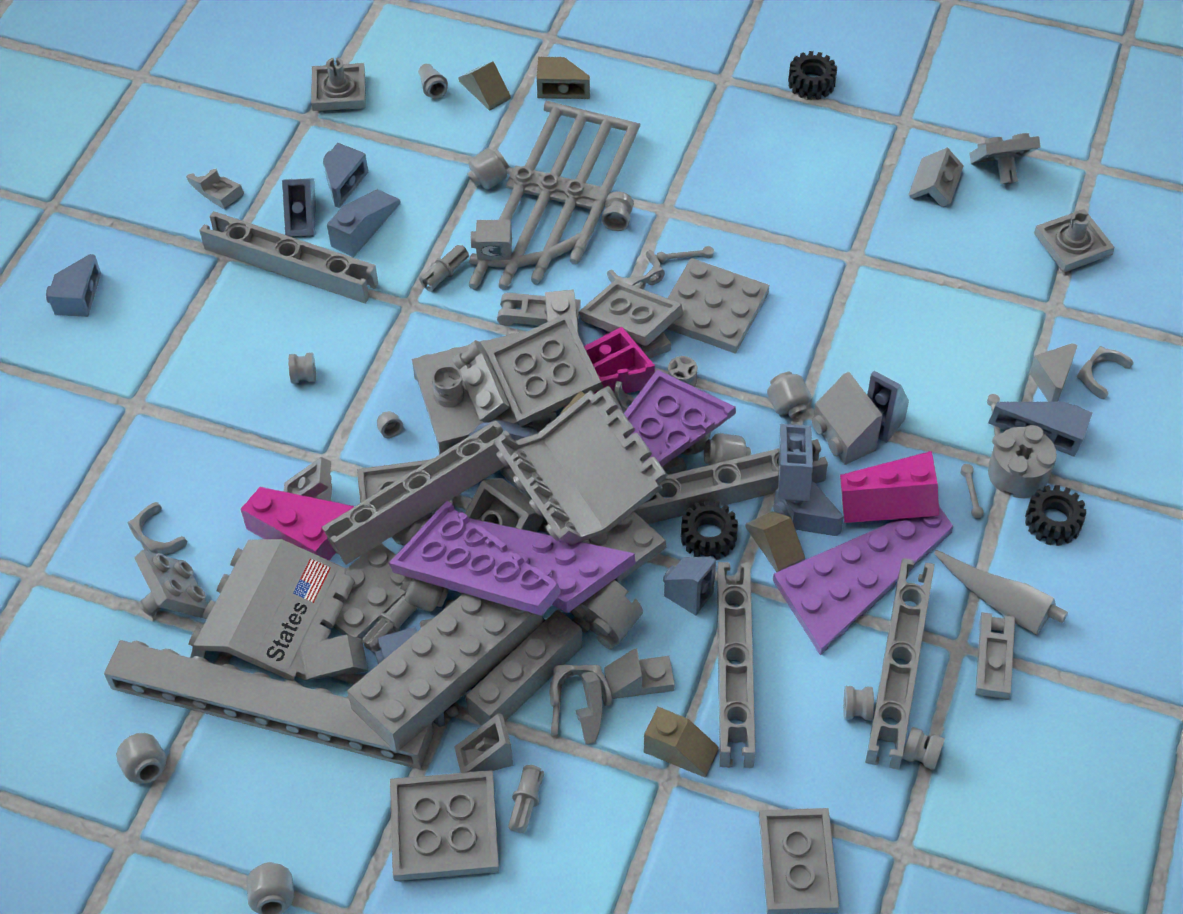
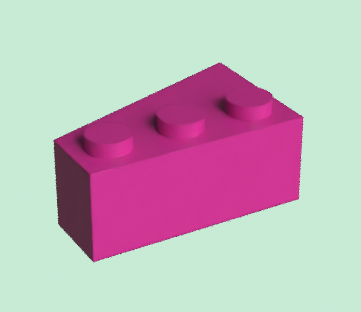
(620, 359)
(891, 490)
(292, 518)

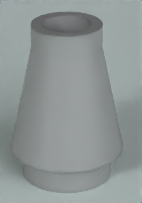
(433, 82)

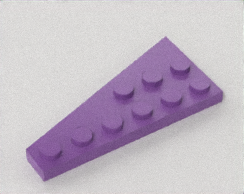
(674, 415)
(475, 562)
(576, 568)
(852, 577)

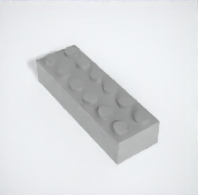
(438, 666)

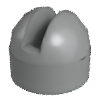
(389, 424)

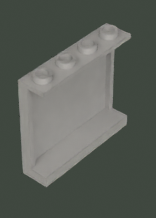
(455, 423)

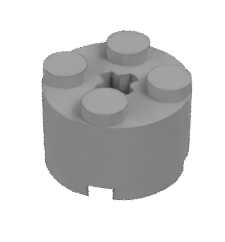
(1022, 461)
(608, 614)

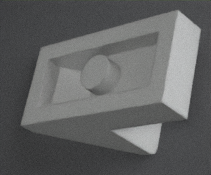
(312, 481)
(638, 677)

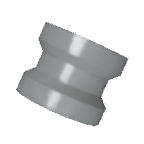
(685, 367)
(302, 368)
(858, 703)

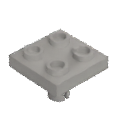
(338, 86)
(1004, 153)
(1074, 240)
(170, 585)

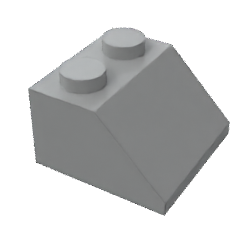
(847, 420)
(503, 505)

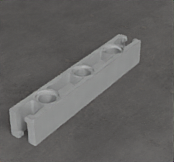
(289, 257)
(747, 479)
(415, 494)
(898, 680)
(735, 681)

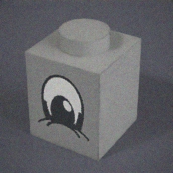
(492, 239)

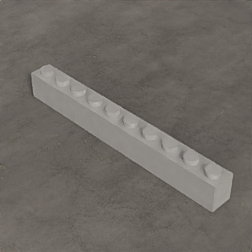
(253, 701)

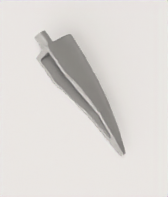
(1007, 596)

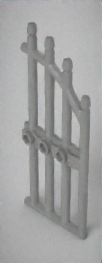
(553, 187)

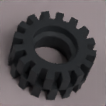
(815, 65)
(709, 515)
(1053, 529)

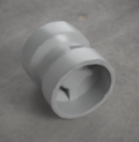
(617, 211)
(448, 386)
(916, 746)

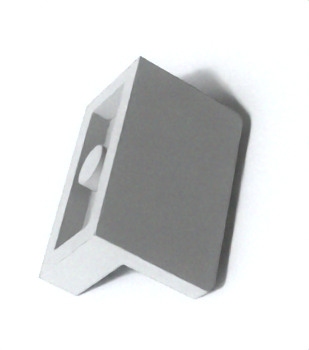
(938, 176)

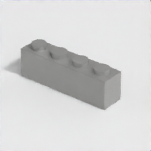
(525, 669)

